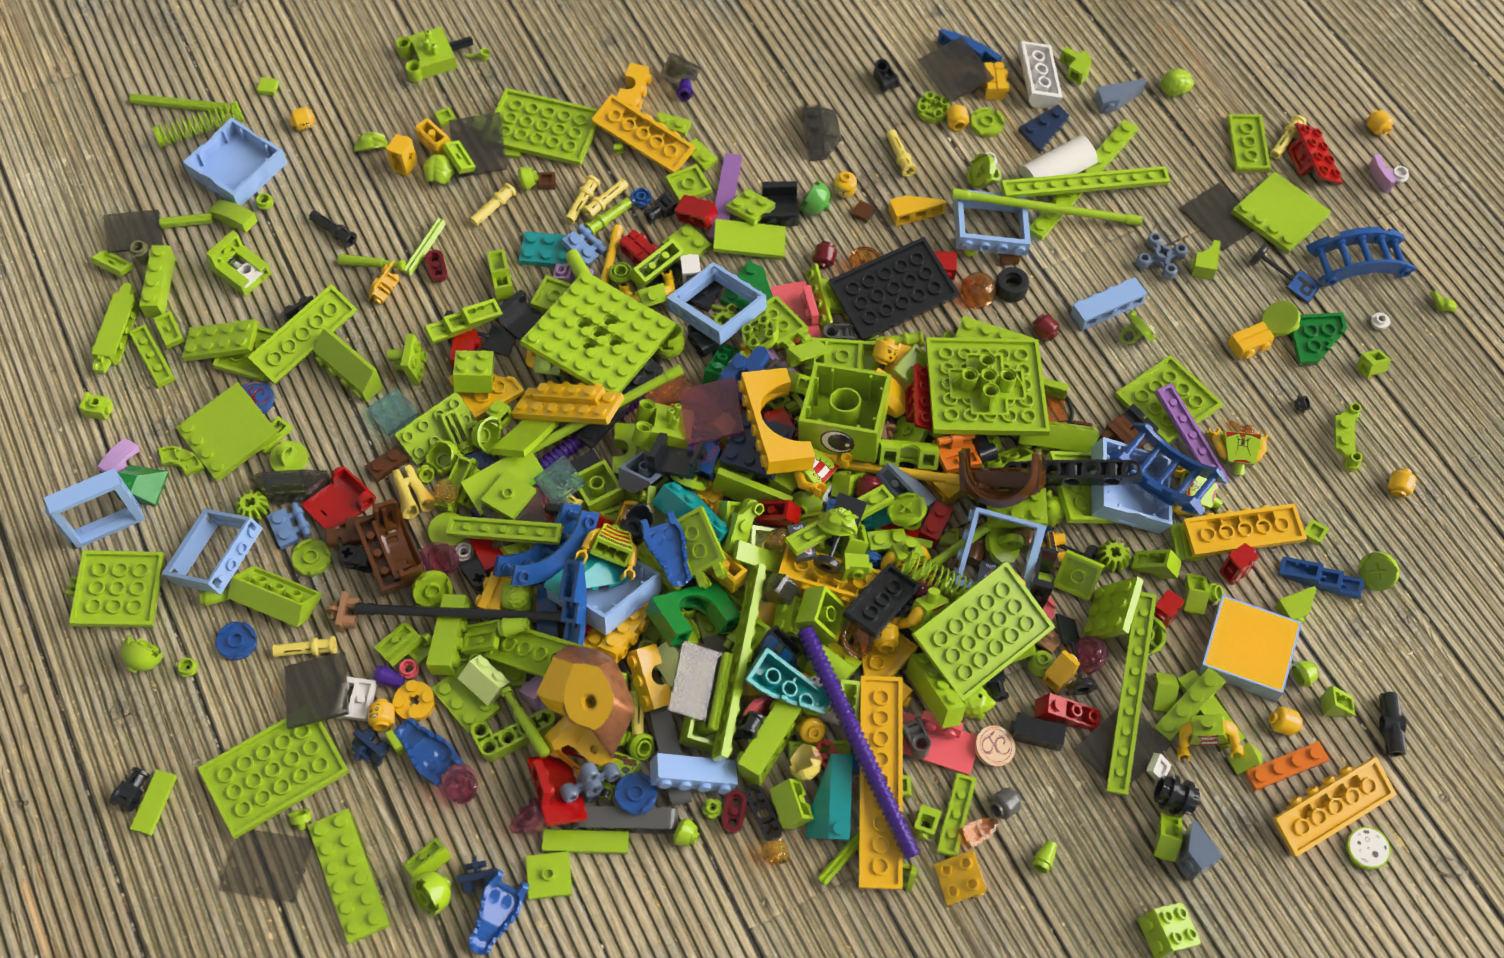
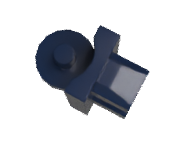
(366, 749)
(467, 880)

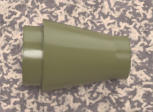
(140, 251)

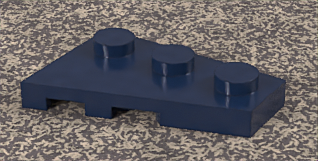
(1043, 127)

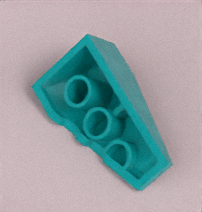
(597, 573)
(780, 680)
(833, 801)

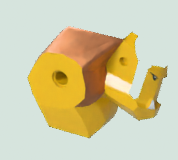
(594, 703)

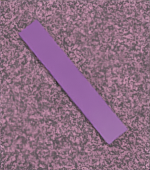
(727, 187)
(1187, 427)

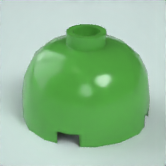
(816, 199)

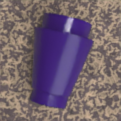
(684, 90)
(388, 677)

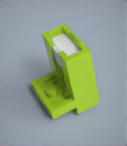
(231, 254)

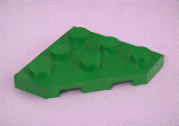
(756, 278)
(1317, 336)

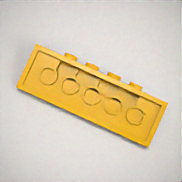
(643, 133)
(568, 403)
(1255, 527)
(807, 575)
(622, 637)
(1333, 805)

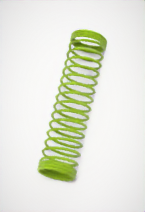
(160, 135)
(910, 561)

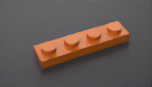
(1286, 766)

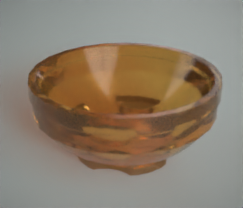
(862, 255)
(862, 642)

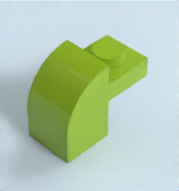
(1078, 64)

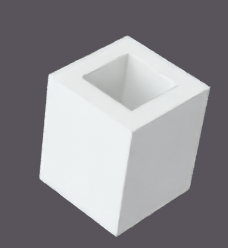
(690, 266)

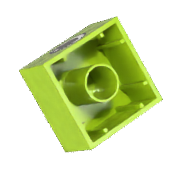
(845, 410)

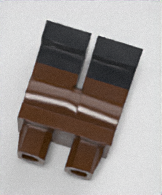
(1122, 427)

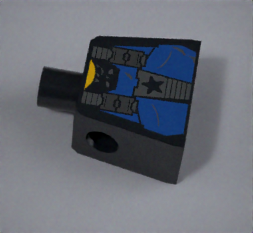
(780, 644)

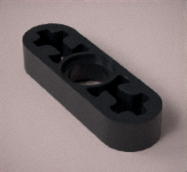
(760, 822)

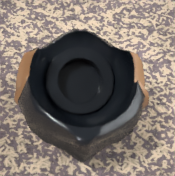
(632, 516)

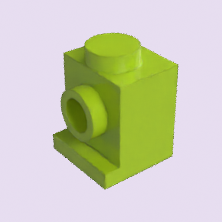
(1373, 363)
(96, 406)
(500, 409)
(855, 566)
(929, 816)

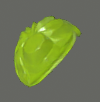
(370, 141)
(838, 522)

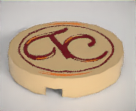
(994, 746)

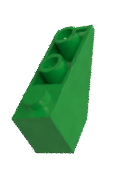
(719, 363)

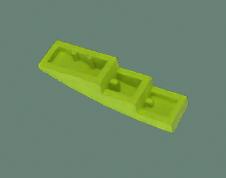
(463, 321)

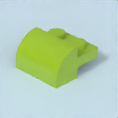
(843, 665)

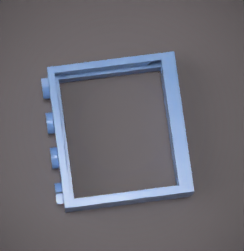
(991, 243)
(718, 333)
(87, 491)
(197, 539)
(1034, 549)

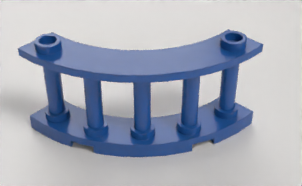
(1362, 237)
(1156, 487)
(547, 560)

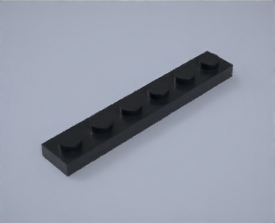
(593, 433)

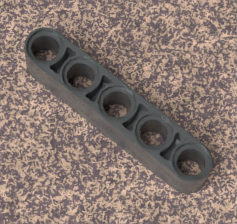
(668, 744)
(614, 819)

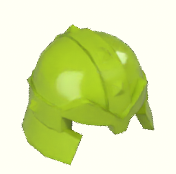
(673, 344)
(486, 434)

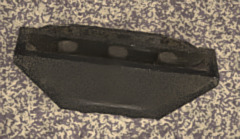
(820, 131)
(290, 485)

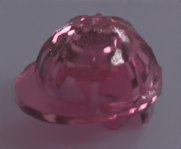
(440, 557)
(1091, 654)
(459, 783)
(529, 818)

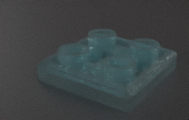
(393, 412)
(559, 480)

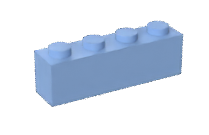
(1108, 303)
(693, 773)

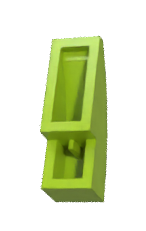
(233, 215)
(500, 274)

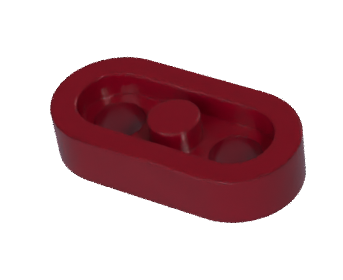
(436, 267)
(733, 812)

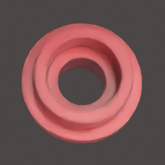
(406, 664)

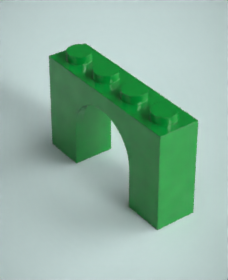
(712, 601)

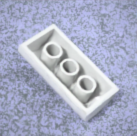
(1039, 74)
(1066, 159)

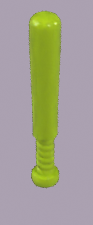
(353, 260)
(532, 733)

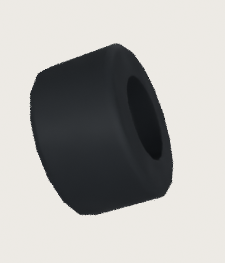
(1016, 276)

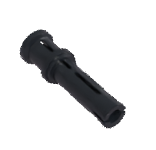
(338, 232)

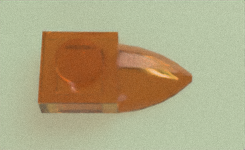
(978, 831)

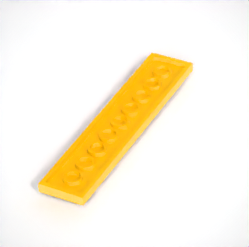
(883, 727)

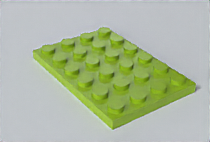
(546, 126)
(983, 630)
(271, 773)

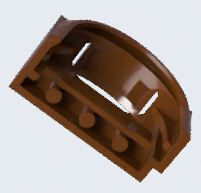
(1019, 480)
(391, 556)

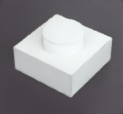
(1158, 766)

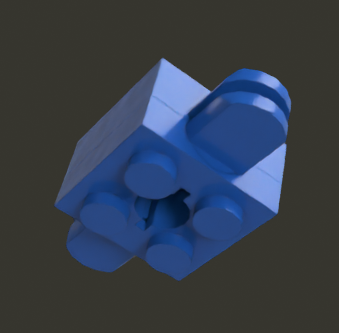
(755, 362)

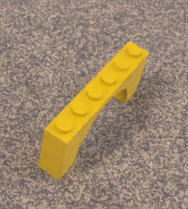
(776, 452)

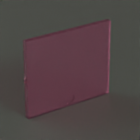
(711, 411)

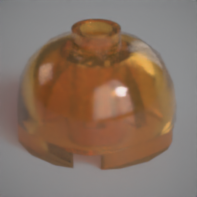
(978, 290)

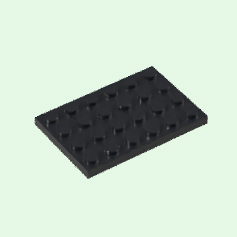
(893, 289)

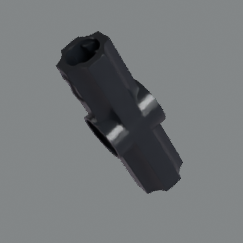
(1392, 724)

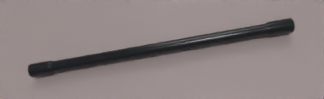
(449, 612)

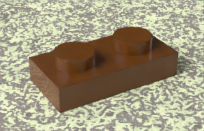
(387, 463)

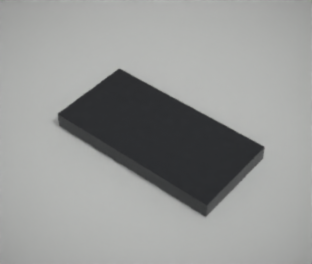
(703, 299)
(881, 601)

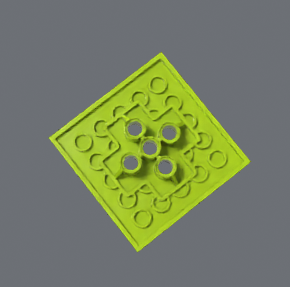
(598, 334)
(986, 386)

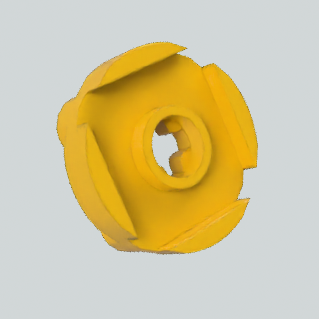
(411, 690)

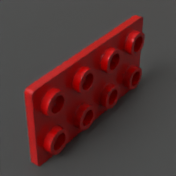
(1312, 152)
(918, 399)
(548, 777)

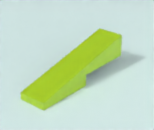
(1212, 707)

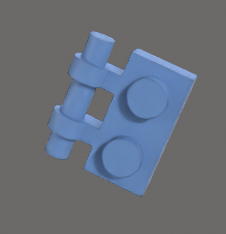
(578, 242)
(283, 528)

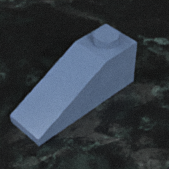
(1114, 96)
(900, 483)

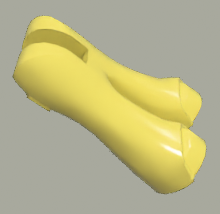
(407, 503)

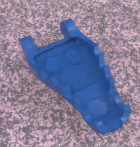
(668, 545)
(428, 752)
(497, 910)

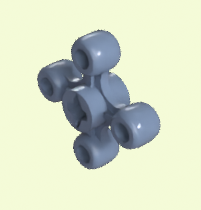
(1162, 256)
(590, 782)

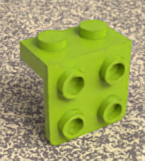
(786, 616)
(1168, 930)

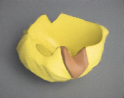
(805, 762)

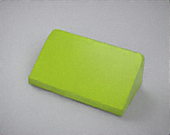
(427, 859)

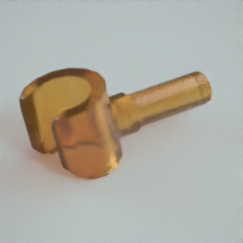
(1247, 428)

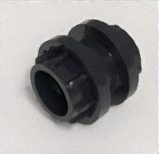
(1172, 793)

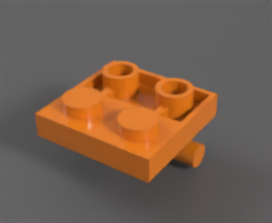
(949, 448)

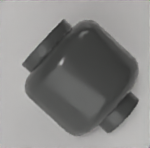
(1005, 803)

